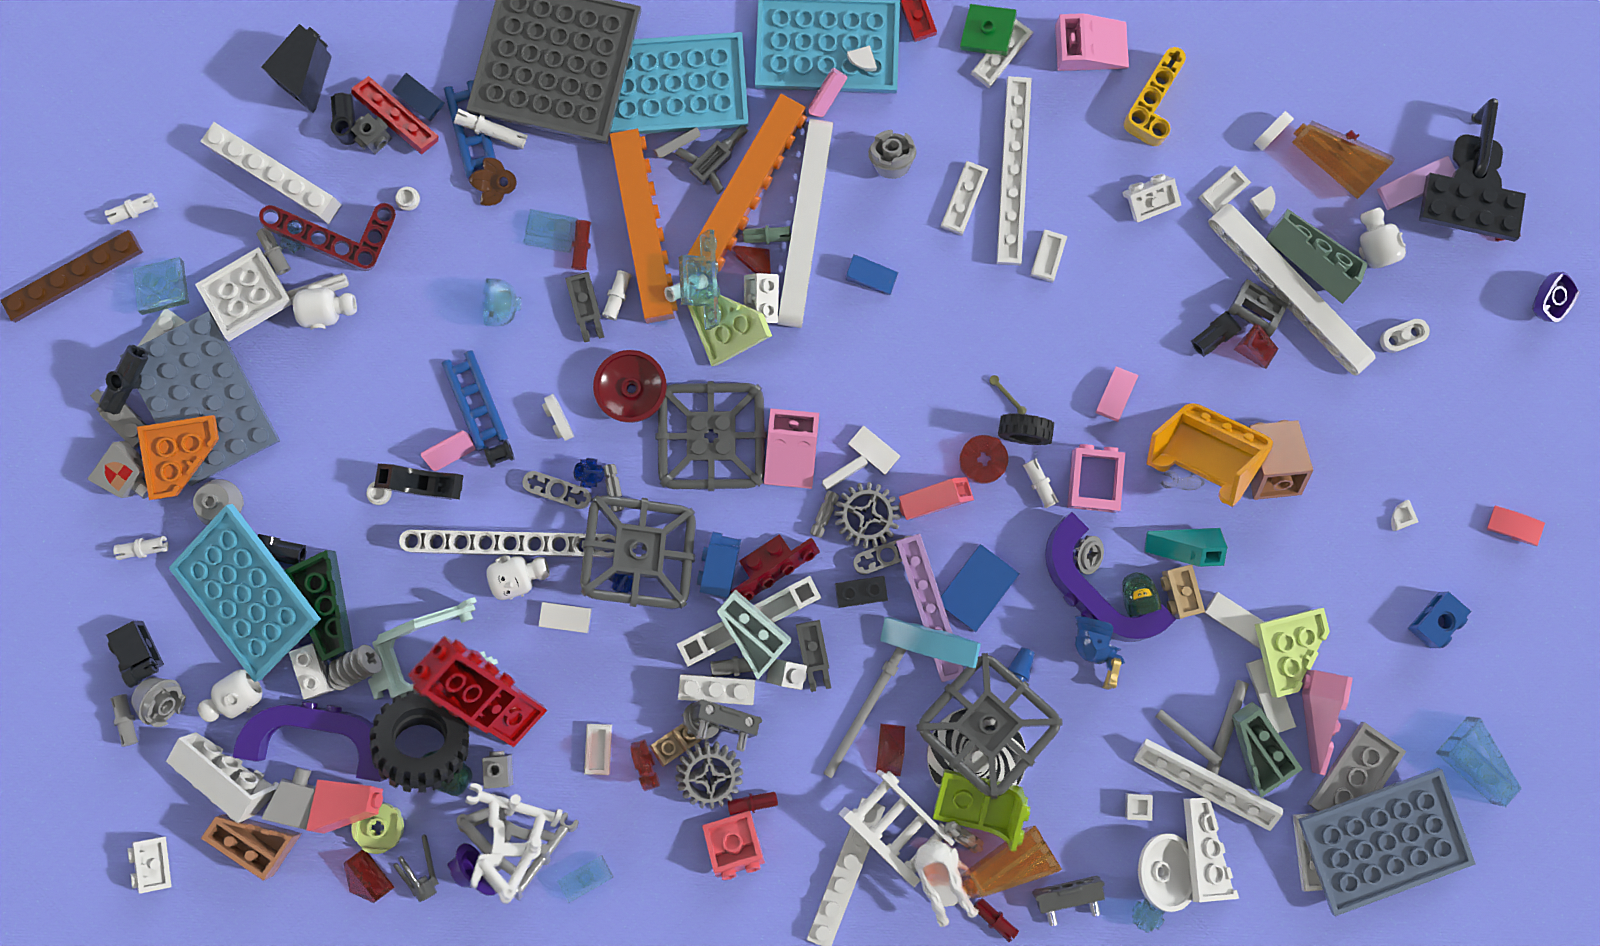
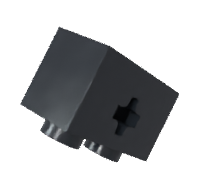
(861, 592)

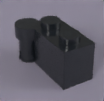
(135, 652)

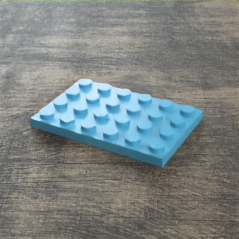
(810, 37)
(683, 84)
(244, 593)

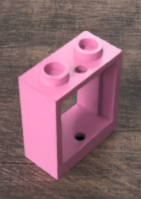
(1092, 503)

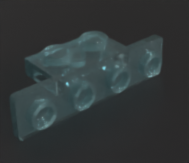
(699, 280)

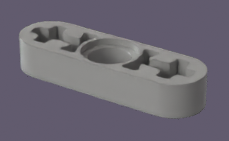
(571, 501)
(872, 566)

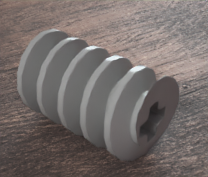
(353, 667)

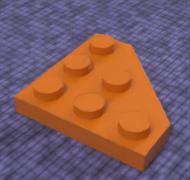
(175, 452)

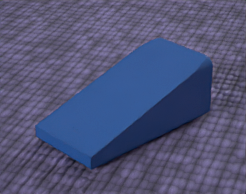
(871, 275)

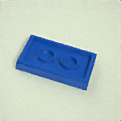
(978, 588)

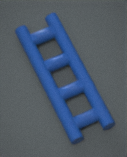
(463, 141)
(461, 394)

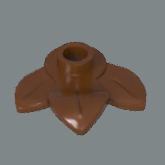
(489, 181)

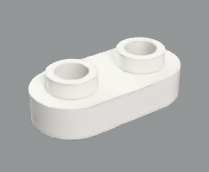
(1403, 336)
(562, 426)

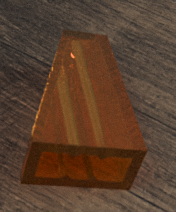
(1342, 157)
(1008, 869)

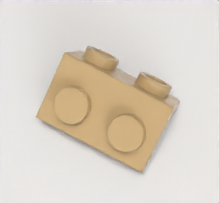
(1182, 592)

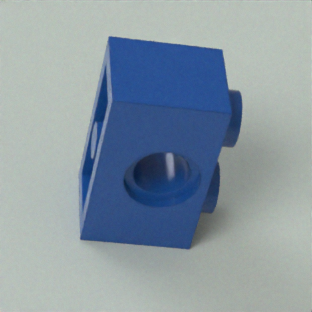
(1427, 626)

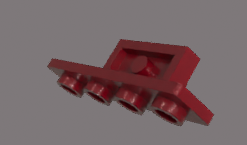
(772, 563)

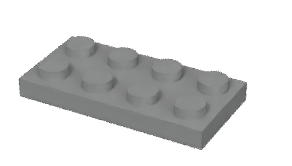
(1359, 769)

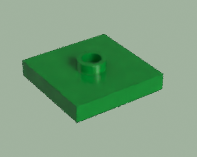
(988, 29)

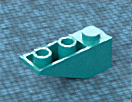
(1191, 546)

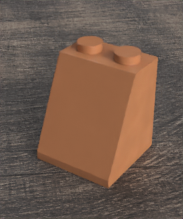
(1287, 464)

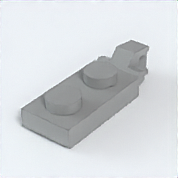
(123, 423)

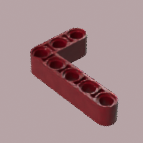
(332, 238)

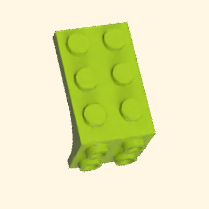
(968, 807)

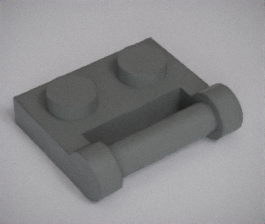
(1262, 303)

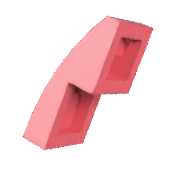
(1516, 525)

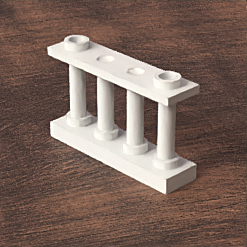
(874, 834)

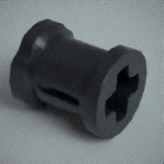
(499, 453)

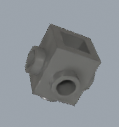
(371, 133)

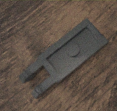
(584, 303)
(813, 651)

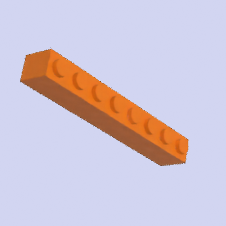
(753, 176)
(642, 224)

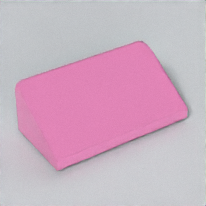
(827, 93)
(448, 450)

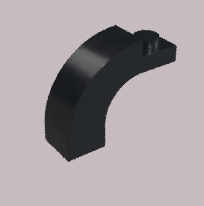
(418, 482)

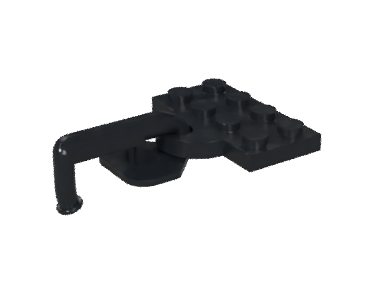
(1474, 193)

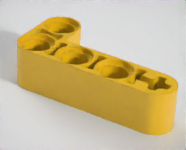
(1156, 92)

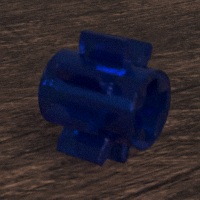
(588, 472)
(621, 583)

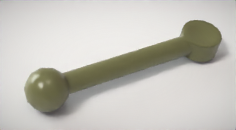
(994, 380)

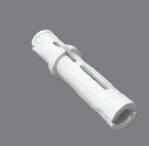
(490, 128)

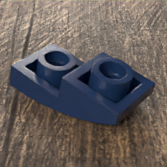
(418, 97)

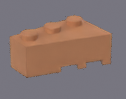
(251, 843)

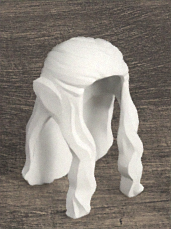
(941, 879)

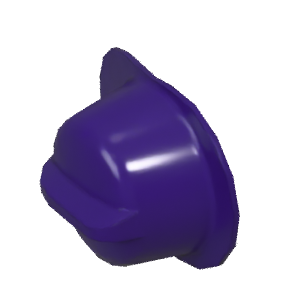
(463, 866)

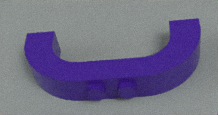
(1084, 596)
(257, 732)

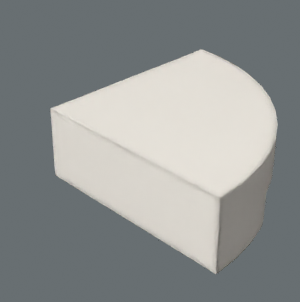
(862, 58)
(1264, 202)
(1403, 516)

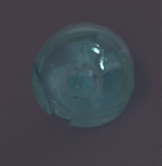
(499, 302)

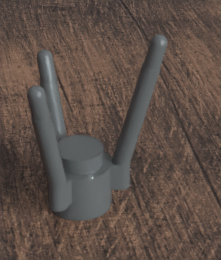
(422, 887)

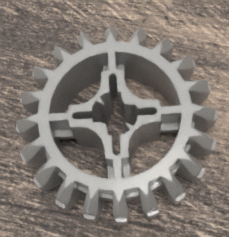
(875, 495)
(699, 775)

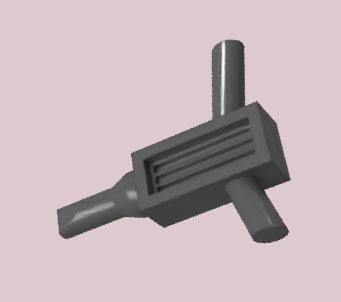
(712, 160)

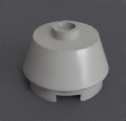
(892, 154)
(214, 497)
(157, 700)

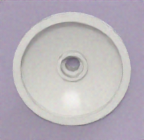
(1166, 872)

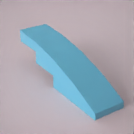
(930, 642)

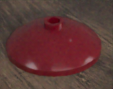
(620, 372)

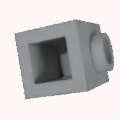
(787, 674)
(497, 770)

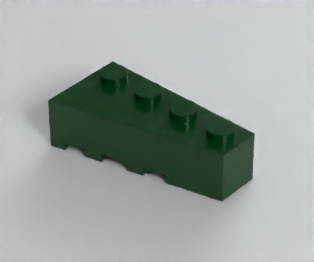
(321, 586)

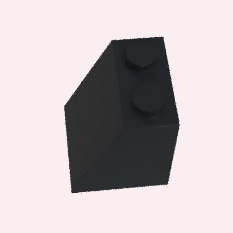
(300, 66)

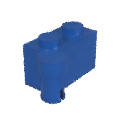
(719, 566)

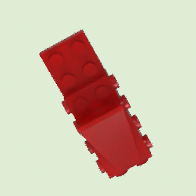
(475, 691)

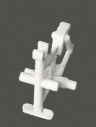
(527, 851)

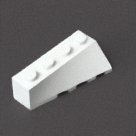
(221, 777)

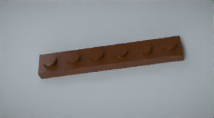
(71, 276)

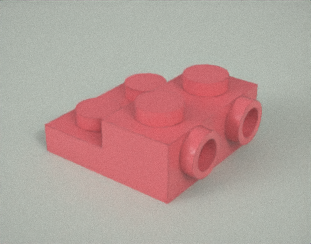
(733, 845)

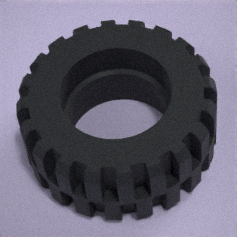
(411, 771)

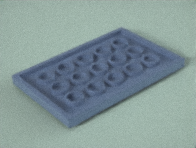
(197, 375)
(1386, 841)

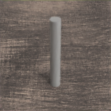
(1188, 737)

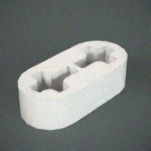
(1273, 131)

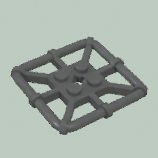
(721, 448)
(627, 562)
(989, 742)

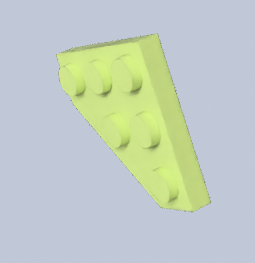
(737, 330)
(1291, 648)

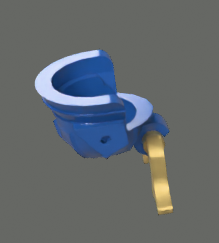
(1093, 646)

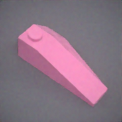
(1323, 699)

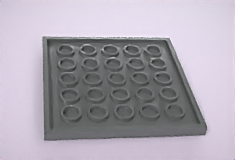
(555, 65)

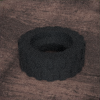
(1026, 429)

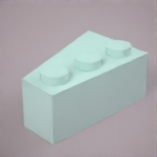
(753, 632)

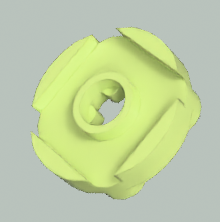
(388, 838)

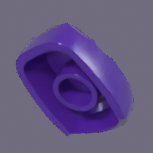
(1555, 297)

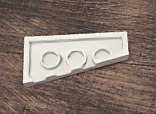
(1207, 865)

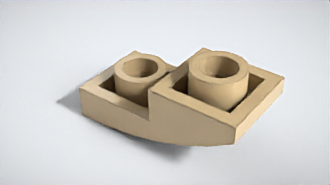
(673, 744)

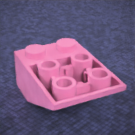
(1090, 43)
(791, 448)

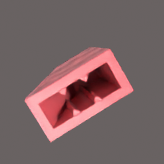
(935, 498)
(342, 804)

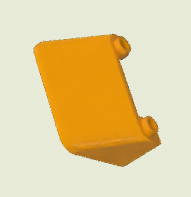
(1210, 448)

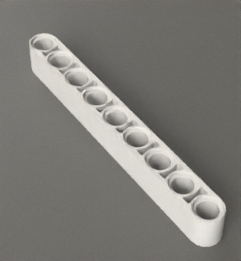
(805, 223)
(1292, 289)
(498, 546)

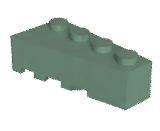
(1318, 255)

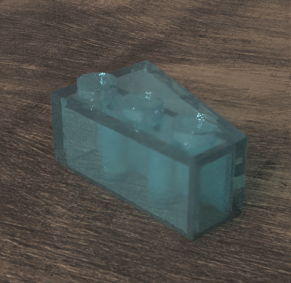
(1480, 762)

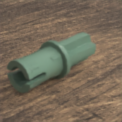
(767, 234)

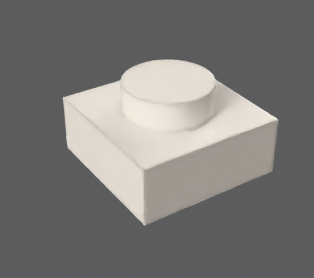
(1138, 806)

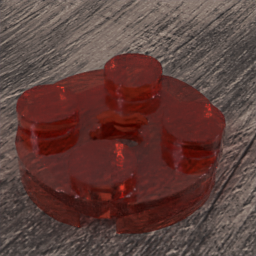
(975, 470)
(643, 762)

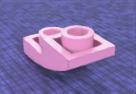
(1117, 394)

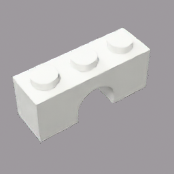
(716, 689)

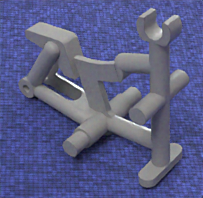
(467, 825)

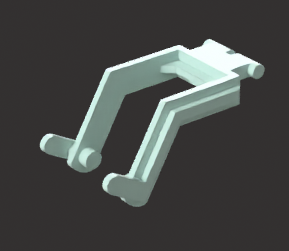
(391, 676)

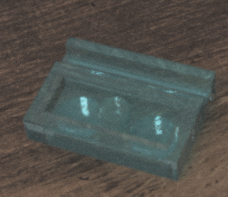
(550, 231)

